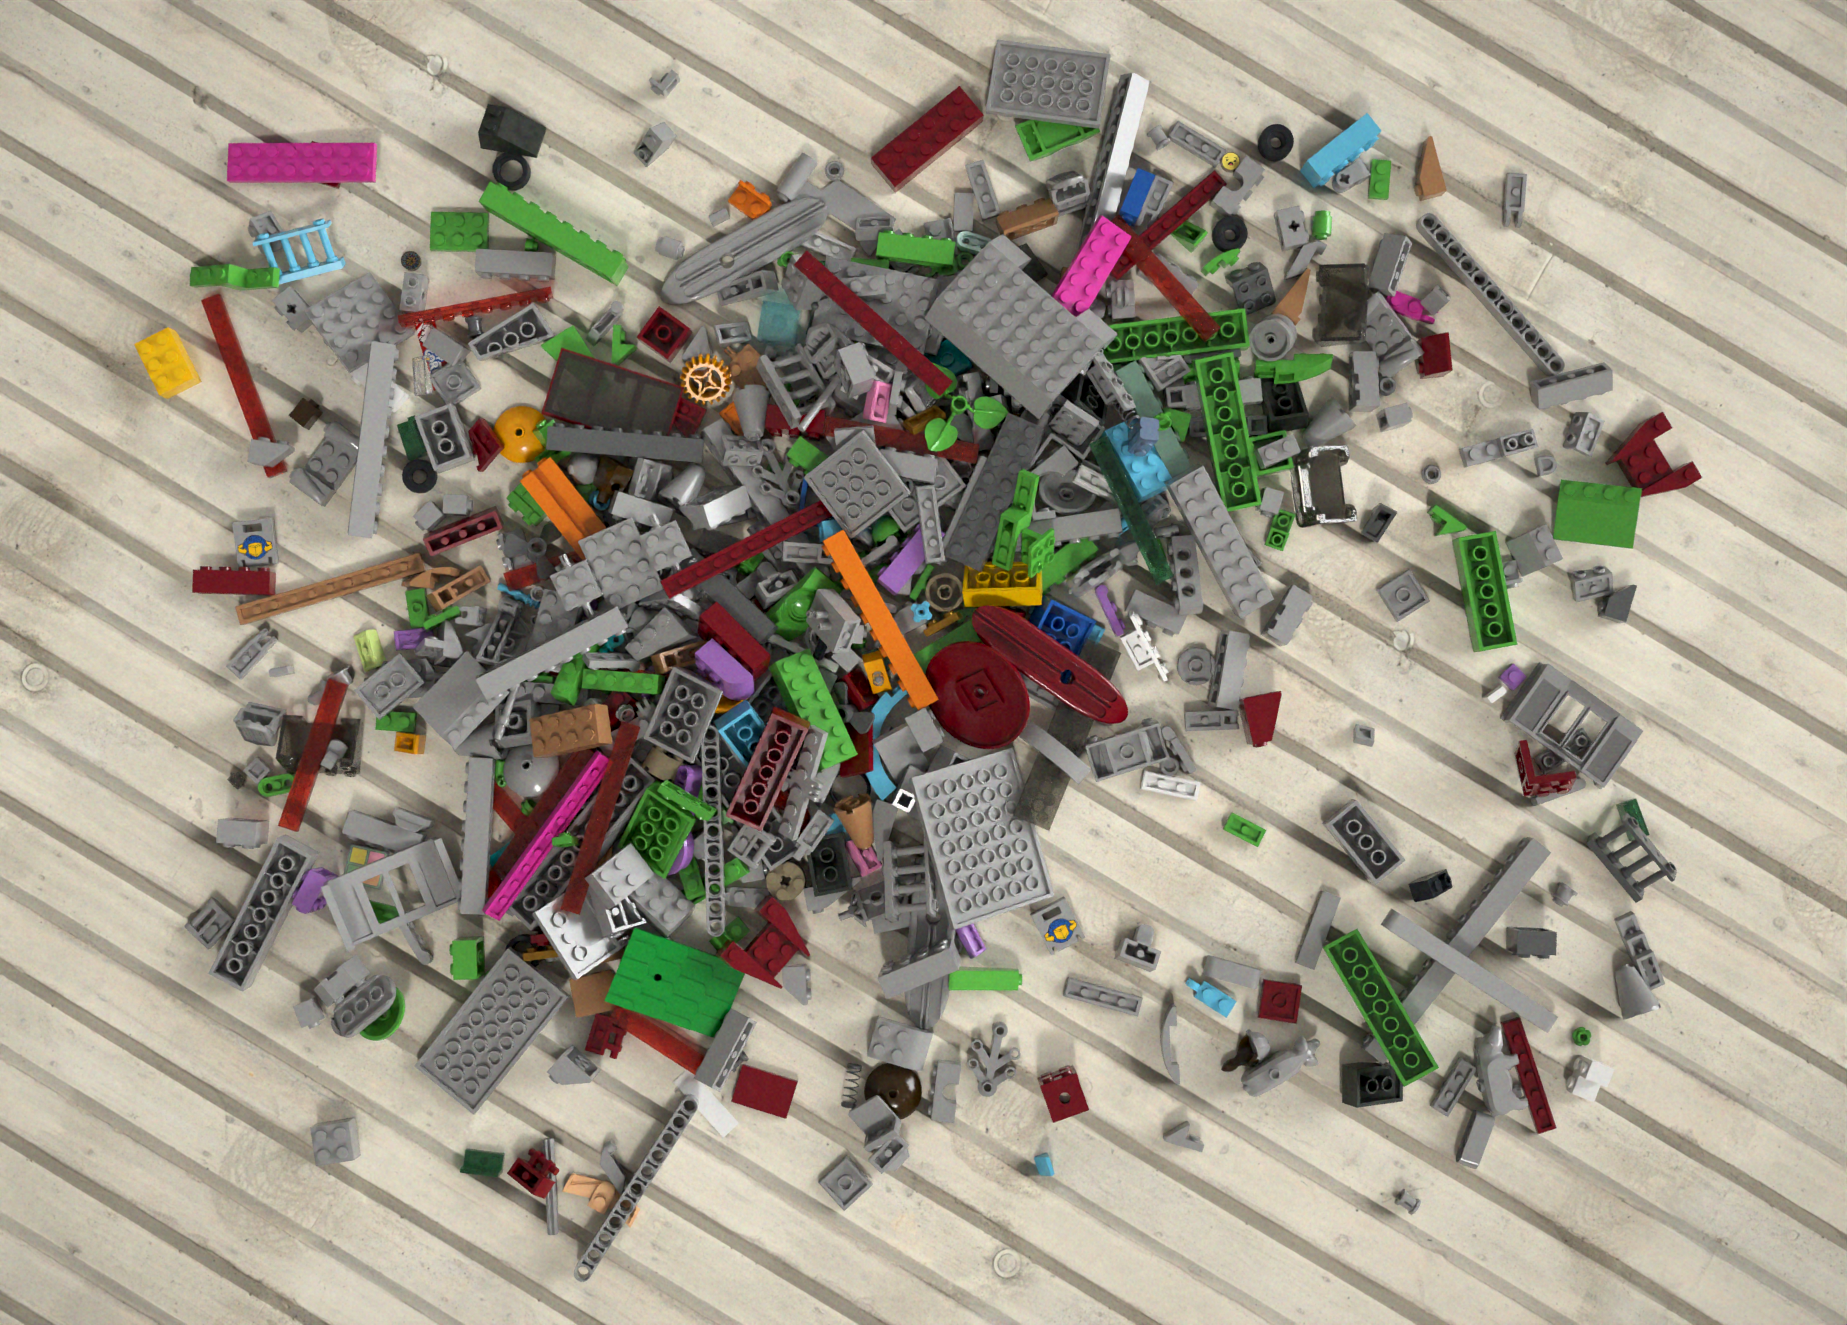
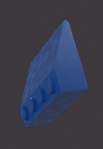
(1062, 625)

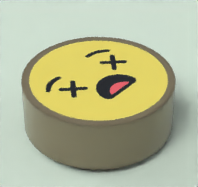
(1230, 162)

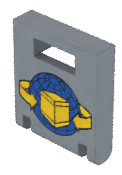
(255, 546)
(1059, 929)

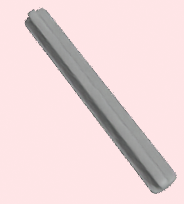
(551, 1198)

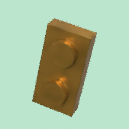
(949, 618)
(534, 954)

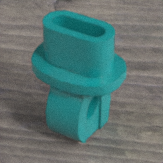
(611, 644)

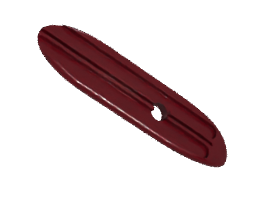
(1044, 659)

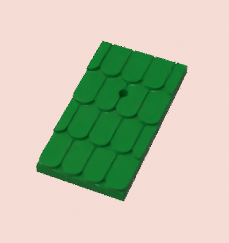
(693, 988)

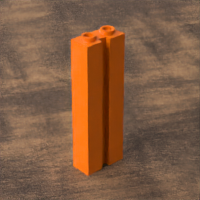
(562, 503)

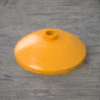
(523, 447)

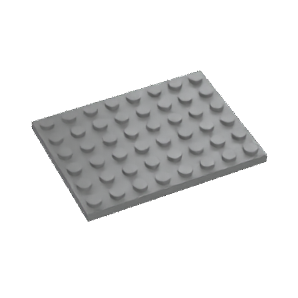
(976, 845)

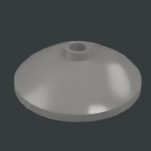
(1055, 488)
(533, 780)

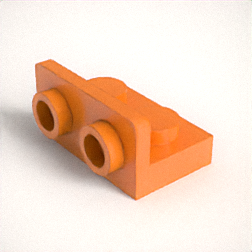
(750, 201)

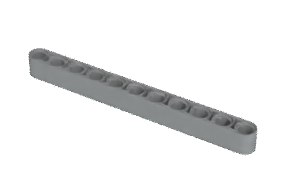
(1480, 292)
(713, 839)
(1469, 970)
(634, 1196)

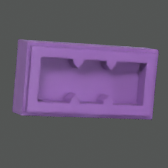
(410, 638)
(971, 940)

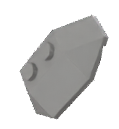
(504, 640)

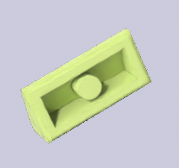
(369, 649)

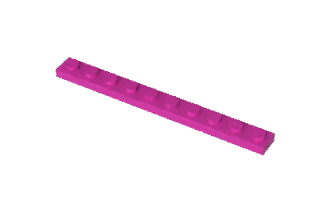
(542, 842)

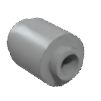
(670, 247)

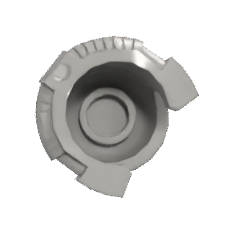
(582, 468)

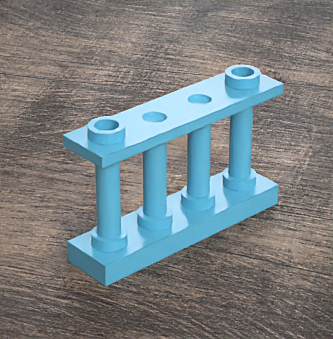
(314, 267)

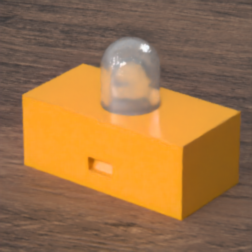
(876, 672)

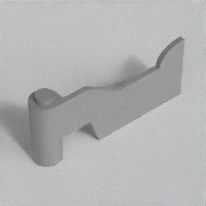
(839, 198)

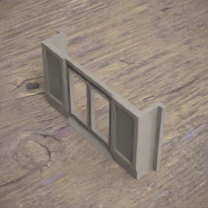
(1540, 700)
(353, 909)

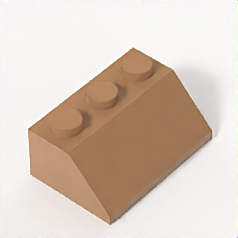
(1027, 219)

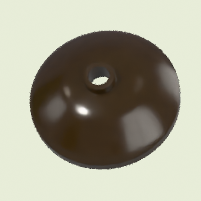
(898, 1079)

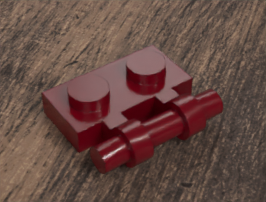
(600, 1034)

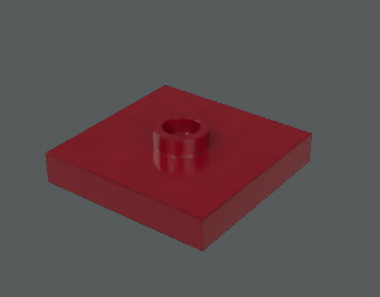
(1279, 1001)

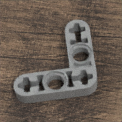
(680, 603)

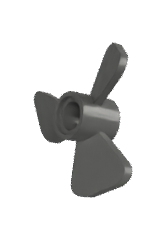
(517, 547)
(859, 720)

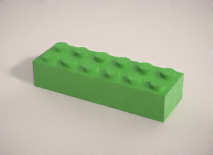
(1484, 591)
(809, 699)

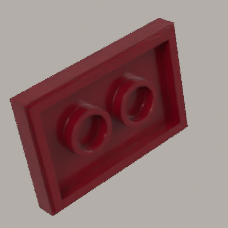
(863, 745)
(764, 1091)

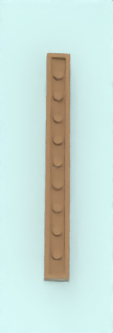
(330, 589)

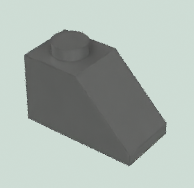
(1617, 605)

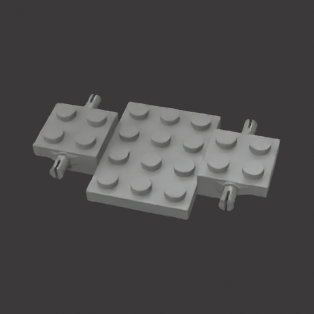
(620, 564)

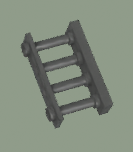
(1622, 873)

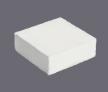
(1494, 694)

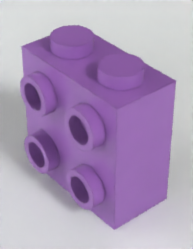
(310, 896)

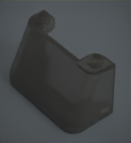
(1319, 487)

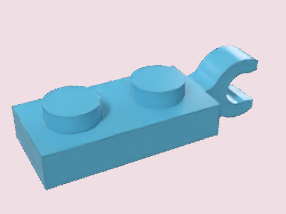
(1212, 997)

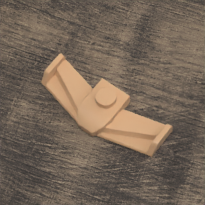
(602, 1194)

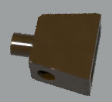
(611, 476)

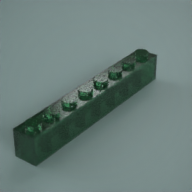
(1131, 510)

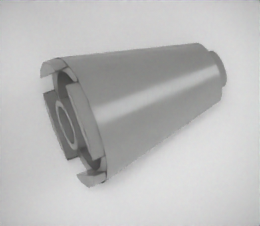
(752, 409)
(1327, 424)
(683, 487)
(482, 744)
(1634, 993)

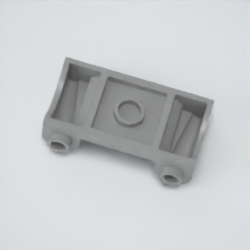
(1389, 337)
(328, 465)
(1126, 750)

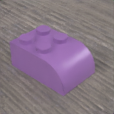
(724, 671)

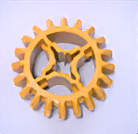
(713, 382)

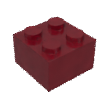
(664, 334)

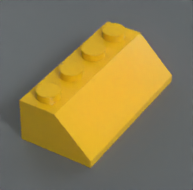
(1001, 587)

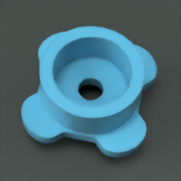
(916, 610)

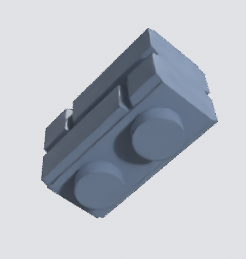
(1143, 436)

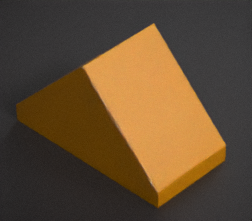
(410, 743)

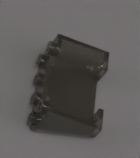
(1342, 304)
(295, 734)

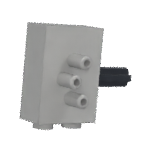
(832, 622)

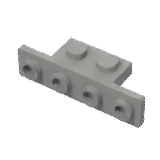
(1108, 384)

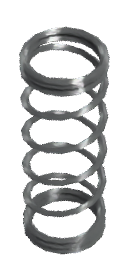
(1133, 417)
(851, 1104)

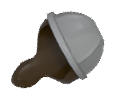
(1251, 1050)

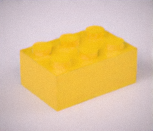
(167, 363)

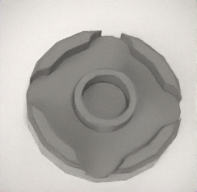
(1195, 666)

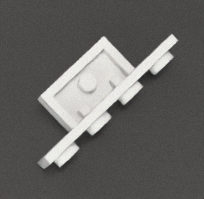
(1140, 649)

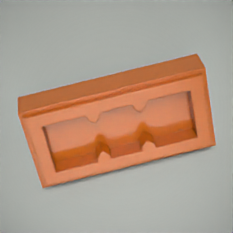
(730, 416)

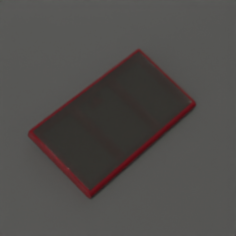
(609, 396)

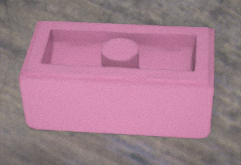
(877, 402)
(864, 860)

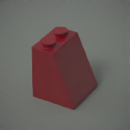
(1259, 717)

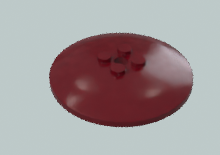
(974, 718)

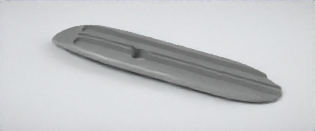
(749, 246)
(927, 1002)

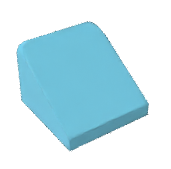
(1044, 1165)

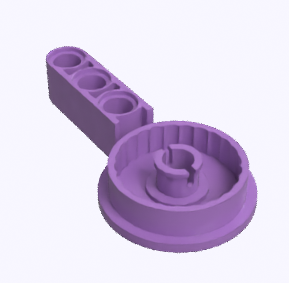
(689, 779)

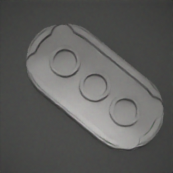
(363, 1006)

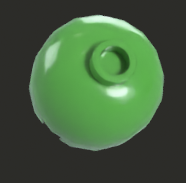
(886, 527)

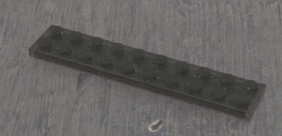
(1046, 780)

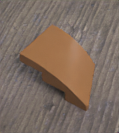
(428, 578)
(590, 993)

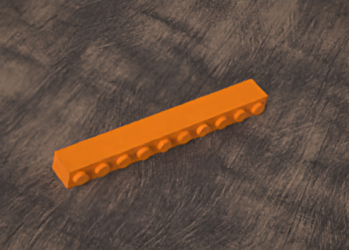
(880, 620)

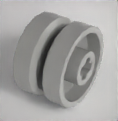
(1273, 337)

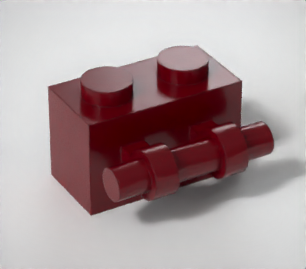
(531, 1177)

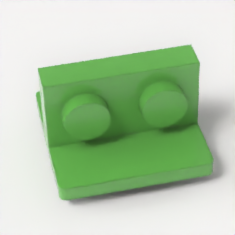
(1037, 550)

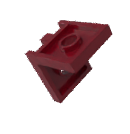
(1543, 784)
(1058, 1082)

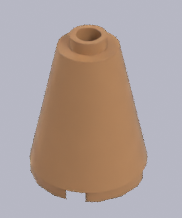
(857, 819)

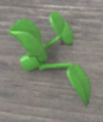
(987, 415)

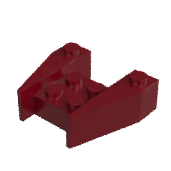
(1646, 465)
(770, 947)

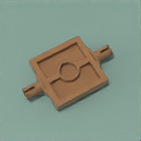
(744, 367)

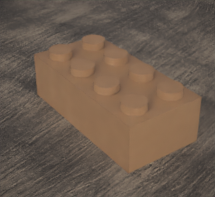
(570, 731)

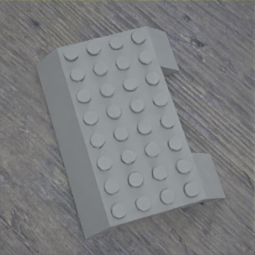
(1016, 327)

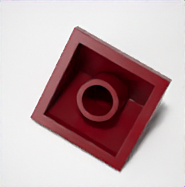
(859, 689)

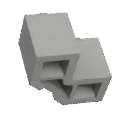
(345, 977)

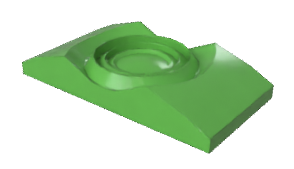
(1045, 138)
(791, 609)

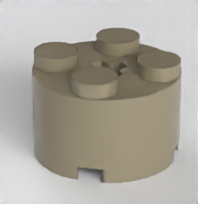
(933, 593)
(662, 763)
(785, 891)

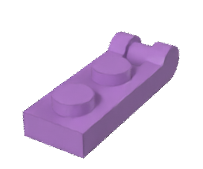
(1109, 610)

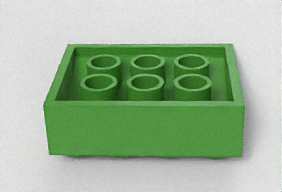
(1597, 514)
(658, 830)

